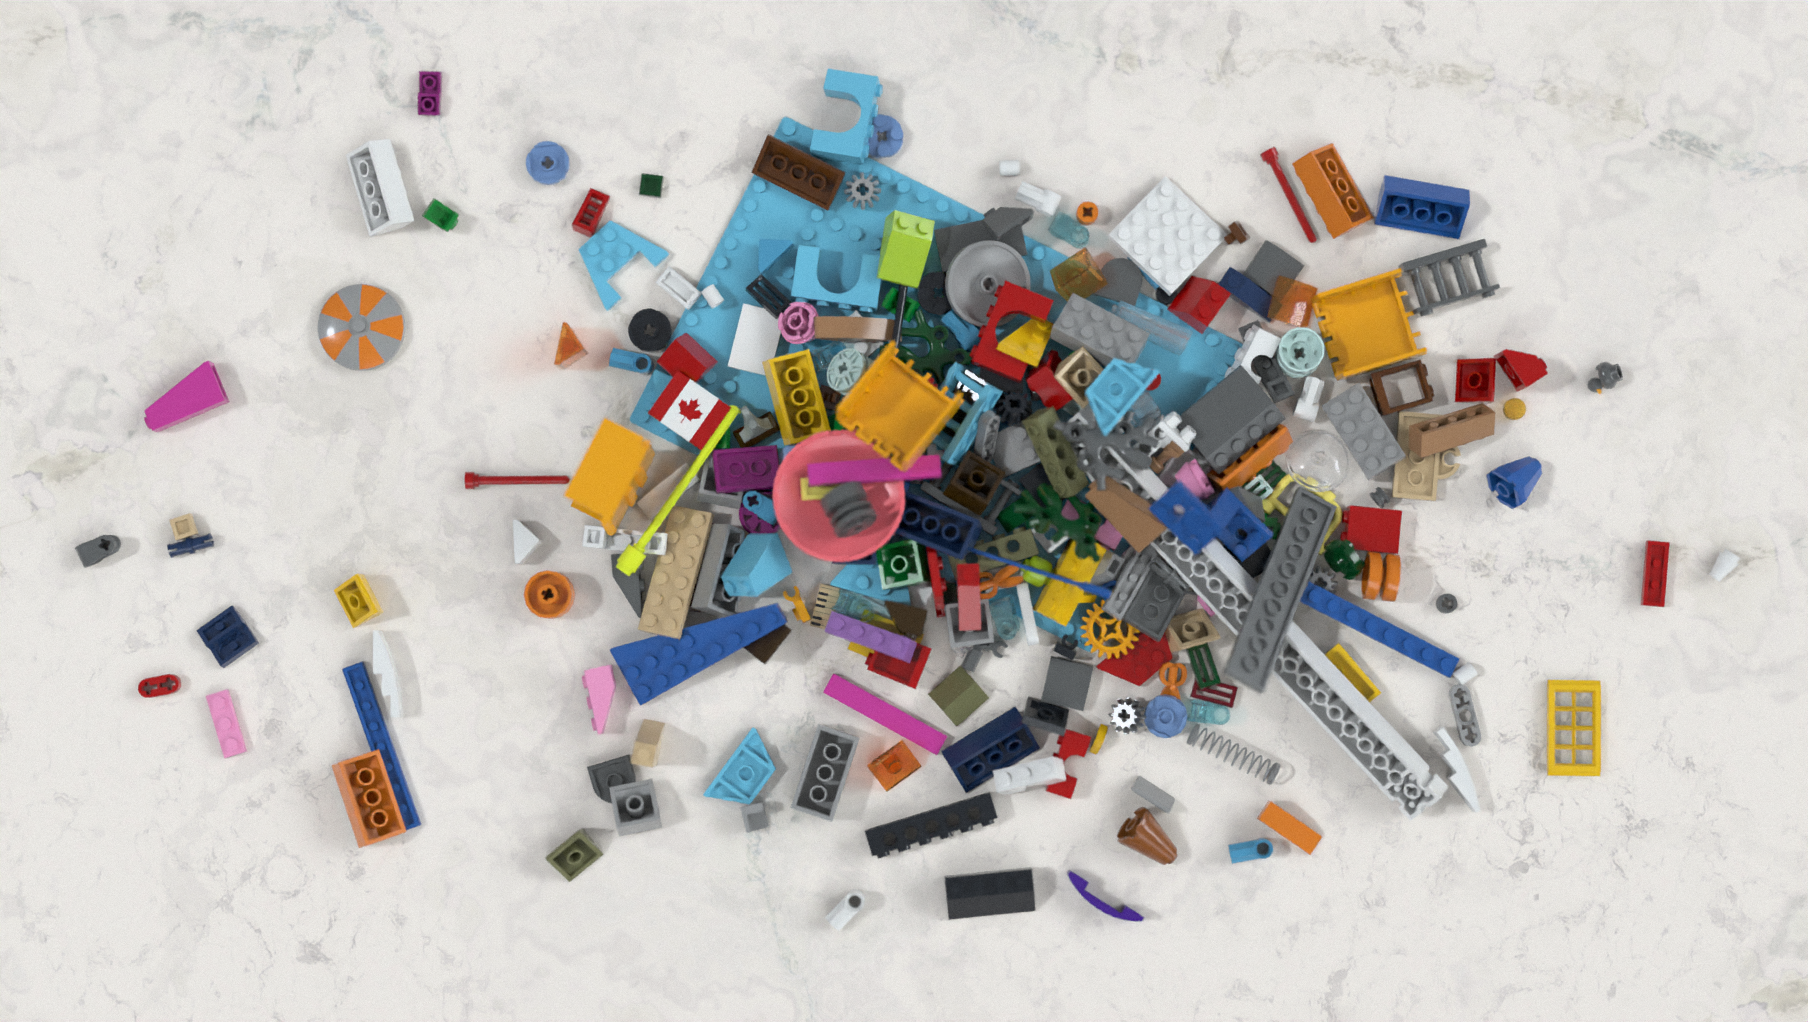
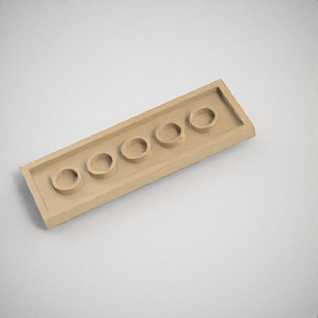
(676, 572)

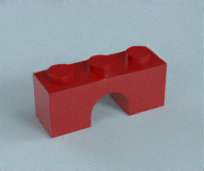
(1070, 744)

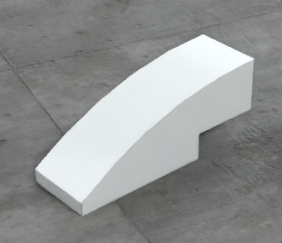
(655, 499)

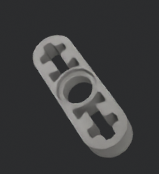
(987, 435)
(1473, 719)

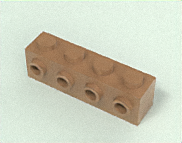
(1451, 430)

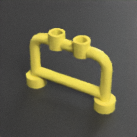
(1272, 503)

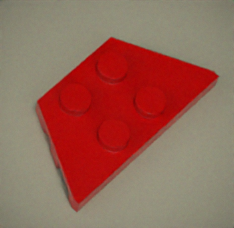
(938, 583)
(1140, 661)

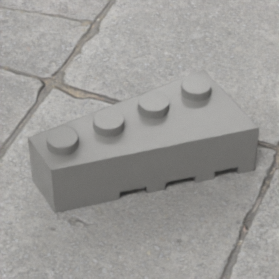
(710, 591)

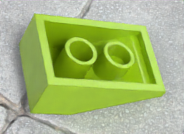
(904, 248)

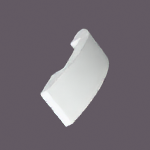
(598, 538)

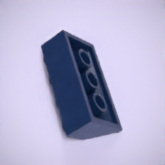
(938, 527)
(990, 749)

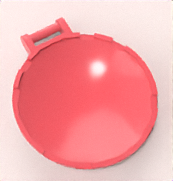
(805, 520)

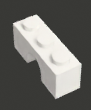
(1256, 343)
(1038, 772)

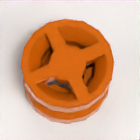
(1084, 216)

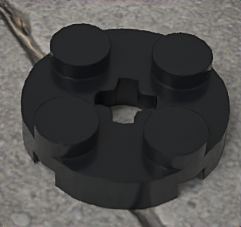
(925, 293)
(654, 319)

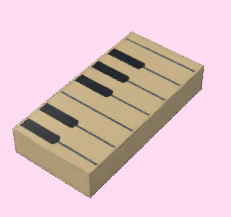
(826, 598)

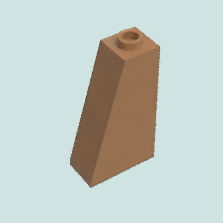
(1126, 513)

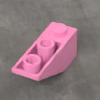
(601, 690)

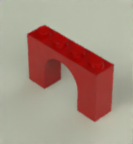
(1011, 300)

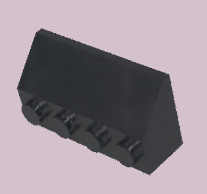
(990, 893)

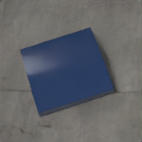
(227, 636)

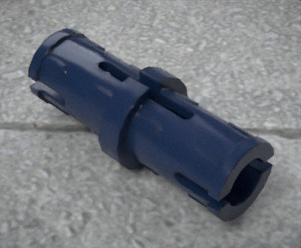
(190, 545)

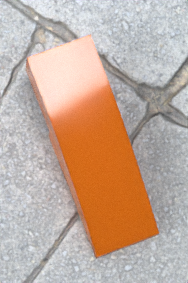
(1289, 827)

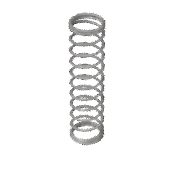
(1193, 737)

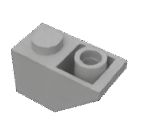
(1107, 569)

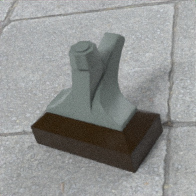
(755, 428)

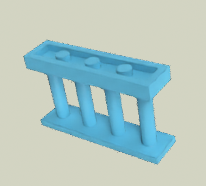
(967, 430)

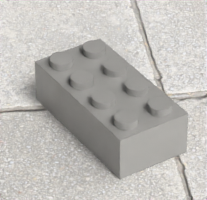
(1098, 332)
(1363, 431)
(825, 772)

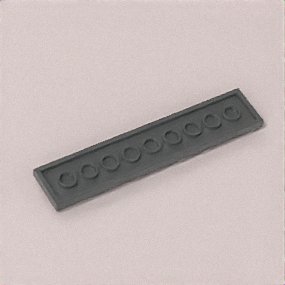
(1279, 590)

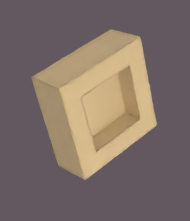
(183, 526)

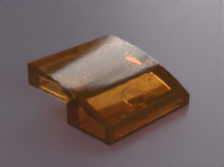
(1291, 302)

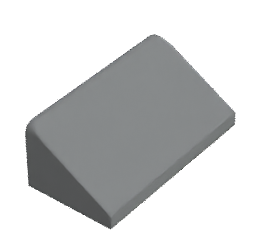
(1153, 794)

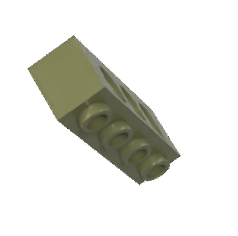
(1055, 453)
(1026, 549)

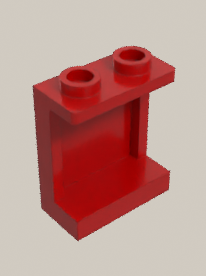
(1372, 529)
(897, 669)

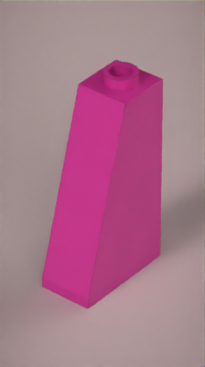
(189, 398)

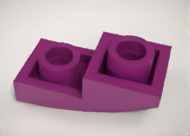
(429, 92)

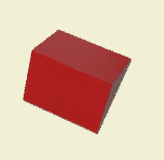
(688, 358)
(1475, 380)

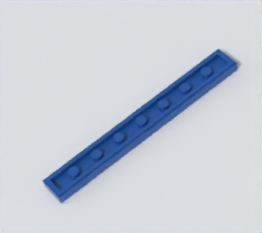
(379, 738)

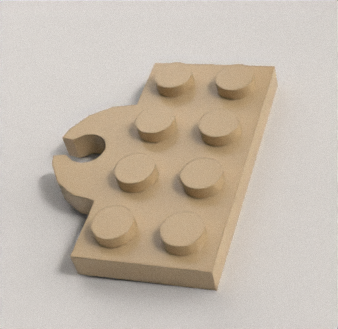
(1416, 476)

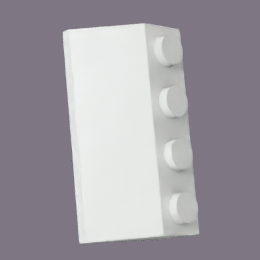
(379, 187)

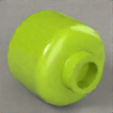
(1039, 563)

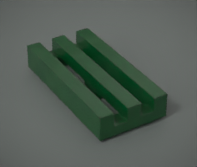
(1277, 468)
(1208, 683)

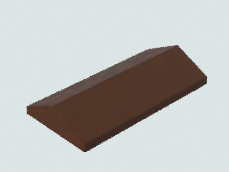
(798, 172)

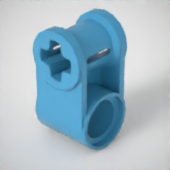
(763, 509)

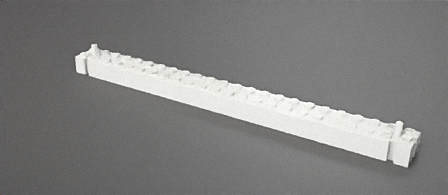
(1300, 663)

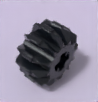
(1013, 408)

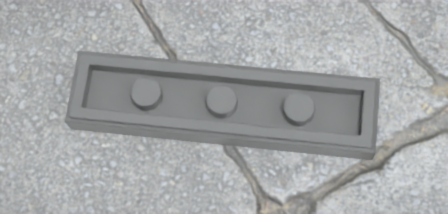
(1129, 582)

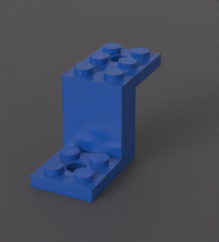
(1205, 522)

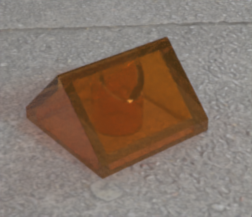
(1078, 276)
(569, 348)
(894, 765)

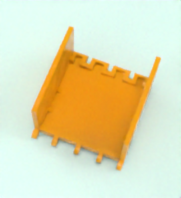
(1366, 325)
(897, 409)
(610, 474)

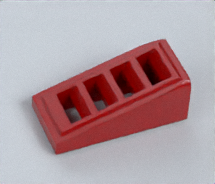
(593, 224)

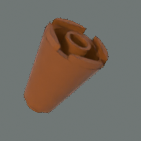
(1147, 837)

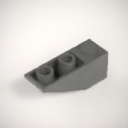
(631, 586)

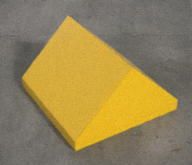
(358, 600)

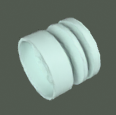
(1301, 340)
(847, 370)

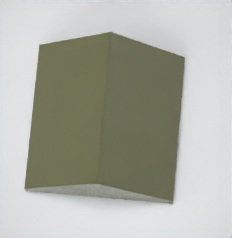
(958, 696)
(574, 855)

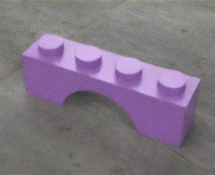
(870, 636)

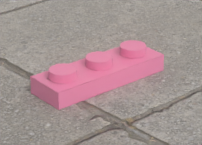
(226, 723)

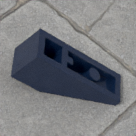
(1246, 293)

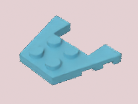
(609, 252)

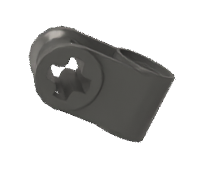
(95, 550)

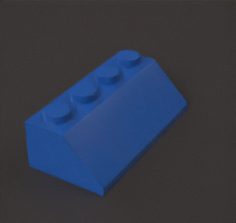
(1422, 207)

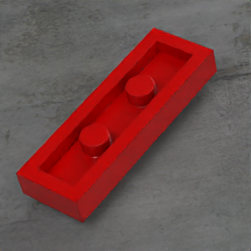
(1655, 573)

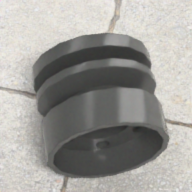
(848, 509)

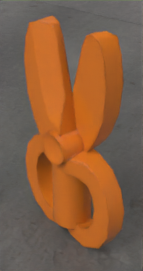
(1000, 580)
(1172, 683)

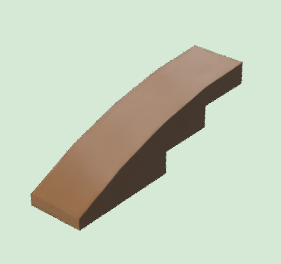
(853, 329)

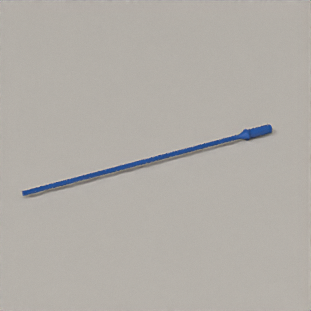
(1082, 585)

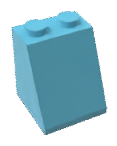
(756, 565)

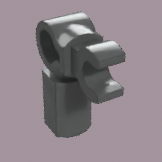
(973, 657)

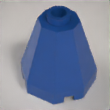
(1515, 480)

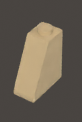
(648, 743)

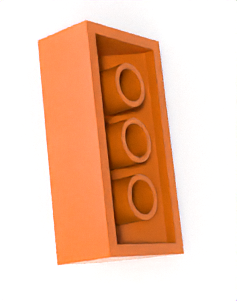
(1332, 190)
(1252, 461)
(368, 798)

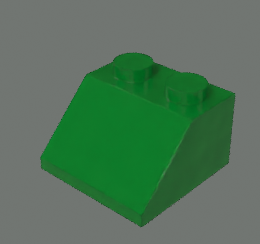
(903, 565)

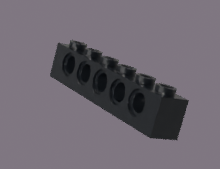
(876, 835)

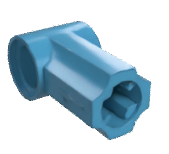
(965, 333)
(629, 361)
(1248, 850)

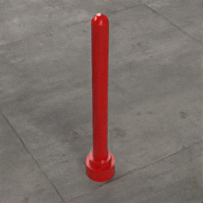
(1271, 157)
(474, 480)

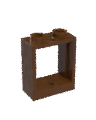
(1379, 392)

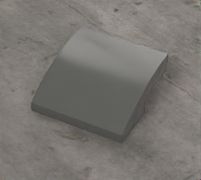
(1269, 264)
(1067, 683)

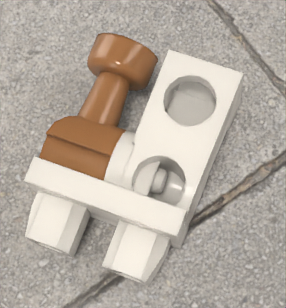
(1170, 440)

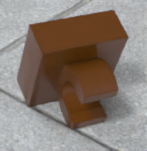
(1237, 233)
(830, 397)

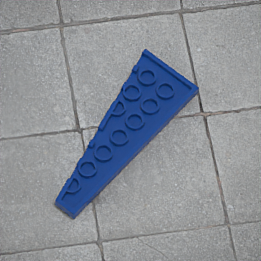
(663, 662)

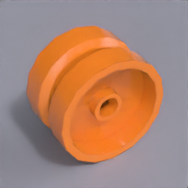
(1381, 577)
(536, 594)

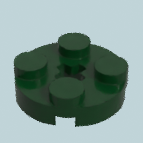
(1343, 558)

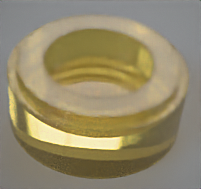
(1514, 409)

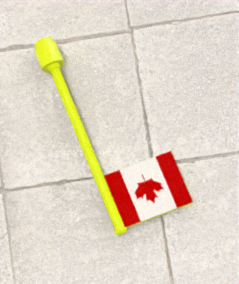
(699, 420)

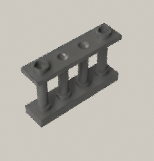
(1453, 255)
(988, 522)

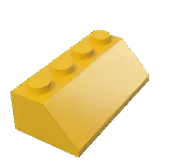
(796, 396)
(1059, 598)

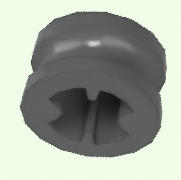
(1379, 497)
(1444, 609)

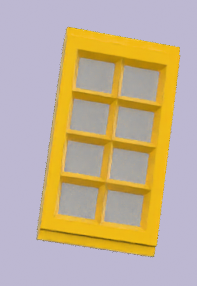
(1573, 727)

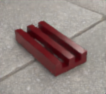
(1231, 696)

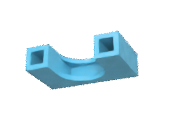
(852, 144)
(807, 287)

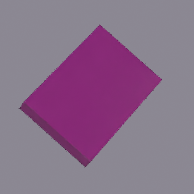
(745, 468)

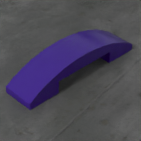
(1125, 913)

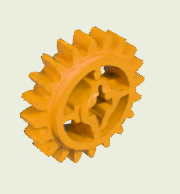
(1097, 644)

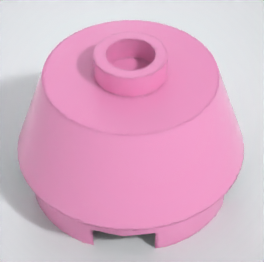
(798, 323)
(1195, 479)

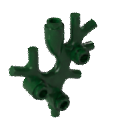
(938, 354)
(1080, 530)

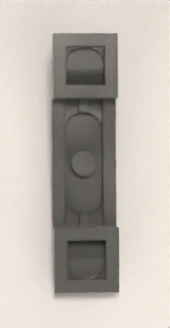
(1270, 372)

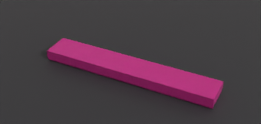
(871, 471)
(885, 714)

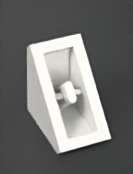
(524, 542)

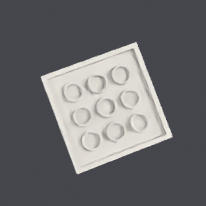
(1167, 236)

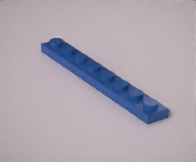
(1379, 629)

